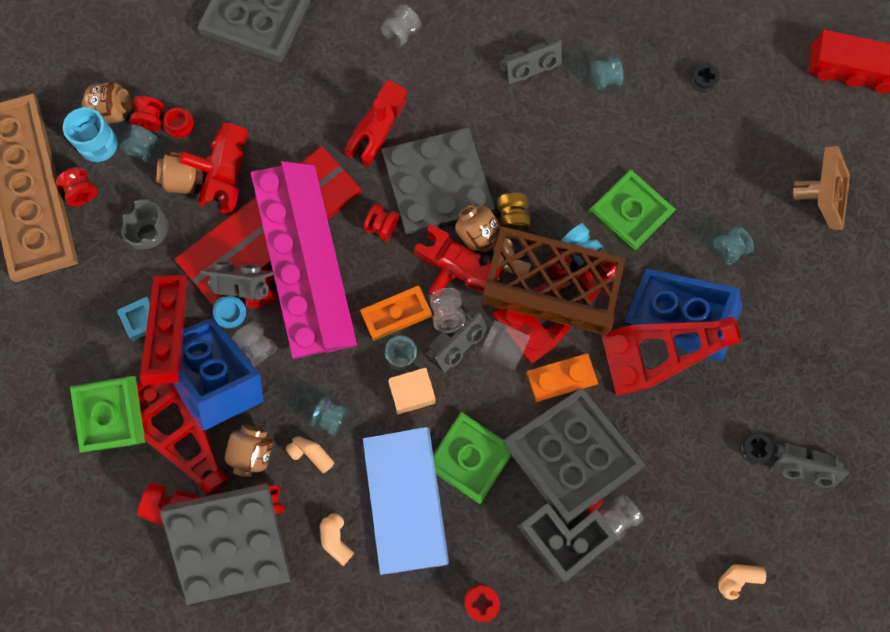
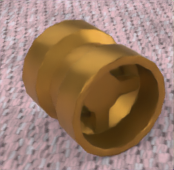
(513, 211)

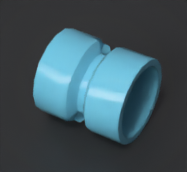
(90, 134)

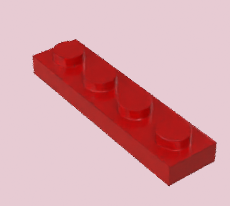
(164, 330)

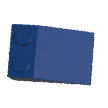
(682, 299)
(215, 376)

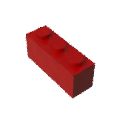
(851, 60)

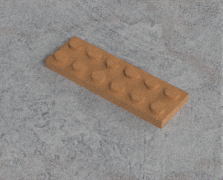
(31, 204)

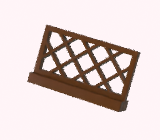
(549, 307)

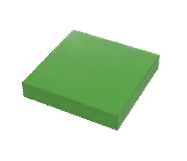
(632, 210)
(107, 414)
(470, 458)

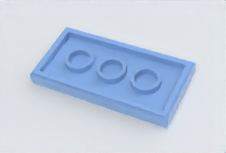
(405, 501)

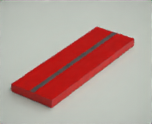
(242, 234)

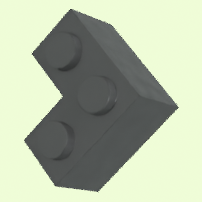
(566, 548)

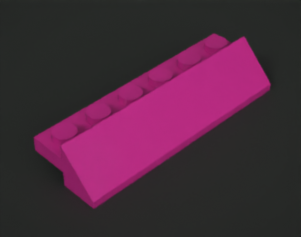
(303, 259)

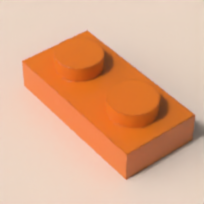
(396, 313)
(562, 377)

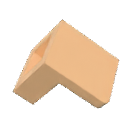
(412, 391)

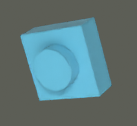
(135, 318)

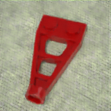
(542, 339)
(626, 359)
(154, 399)

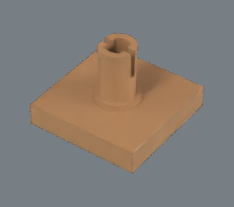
(830, 190)

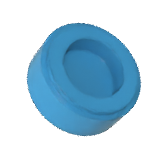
(229, 311)

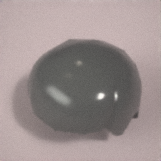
(145, 215)

